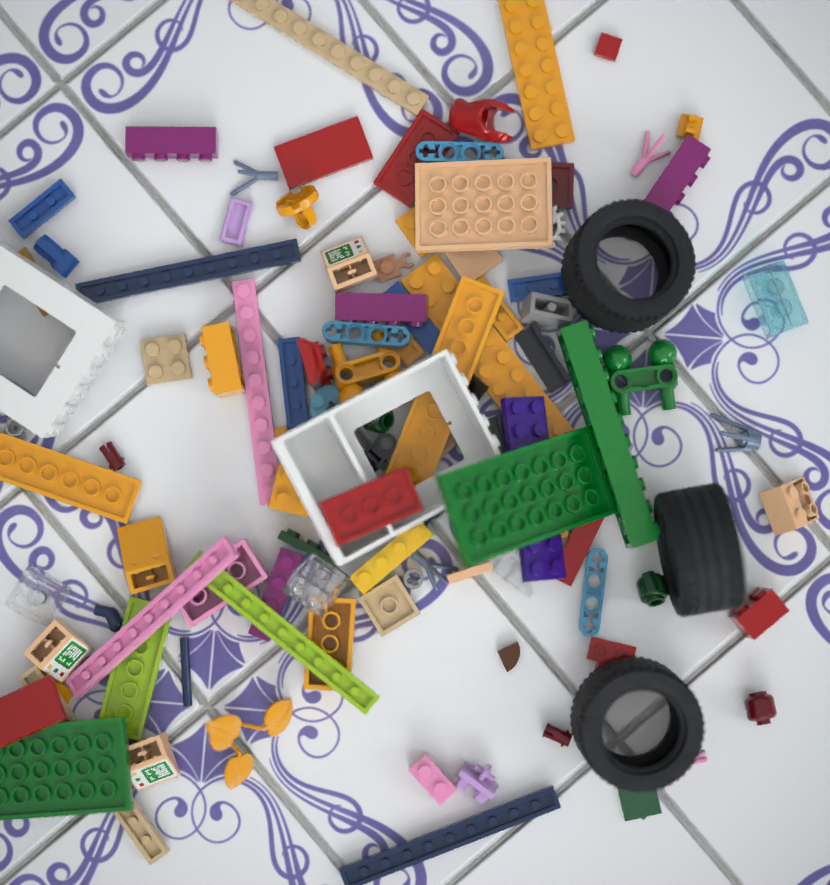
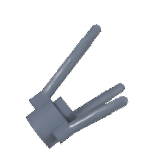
(749, 438)

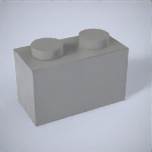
(546, 311)

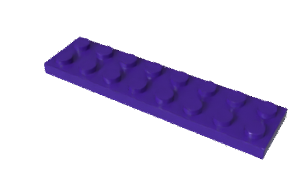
(524, 425)

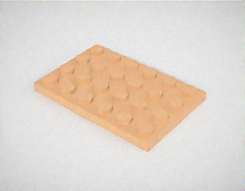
(483, 205)

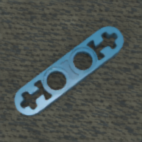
(459, 148)
(365, 338)
(597, 592)

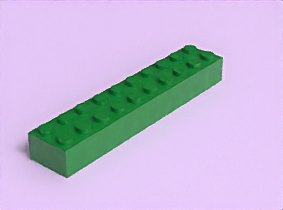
(605, 426)

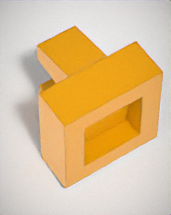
(689, 125)

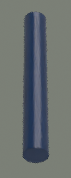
(185, 671)

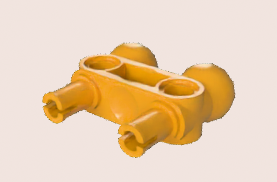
(363, 370)

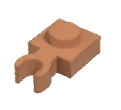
(389, 267)

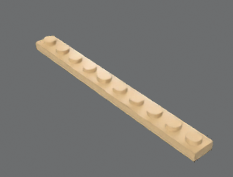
(337, 53)
(134, 821)

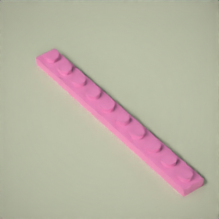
(256, 384)
(152, 617)

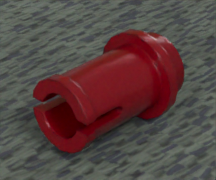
(113, 457)
(557, 735)

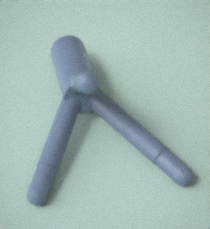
(258, 175)
(430, 568)

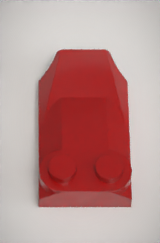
(313, 360)

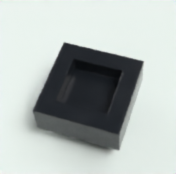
(477, 387)

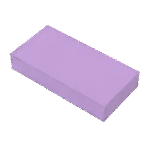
(236, 222)

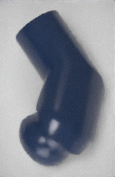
(111, 615)

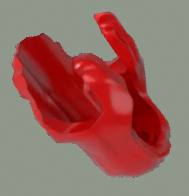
(478, 118)

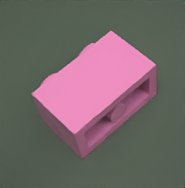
(432, 778)

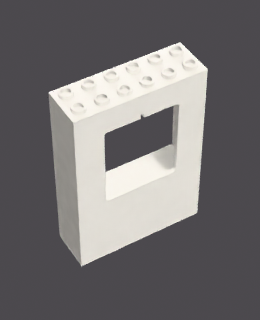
(81, 361)
(327, 459)

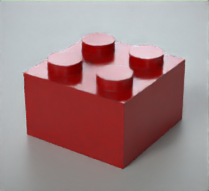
(758, 612)

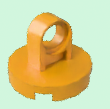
(299, 206)

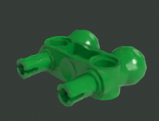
(661, 354)

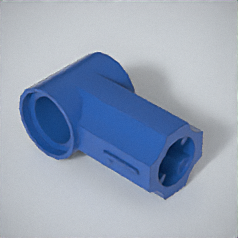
(59, 258)

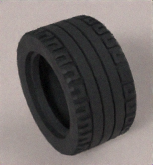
(655, 231)
(700, 550)
(664, 762)

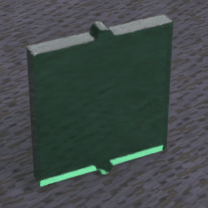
(639, 805)

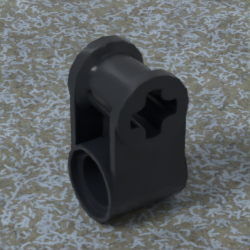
(377, 453)

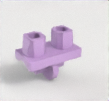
(479, 779)

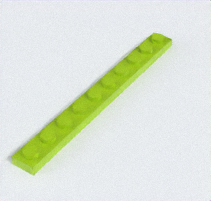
(292, 640)

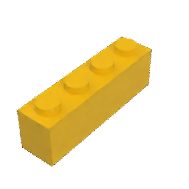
(390, 557)

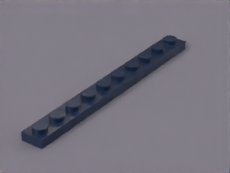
(191, 271)
(450, 837)

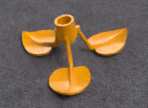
(227, 728)

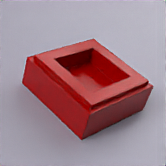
(608, 47)

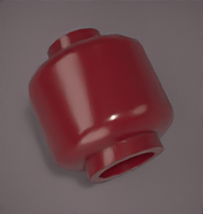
(760, 707)

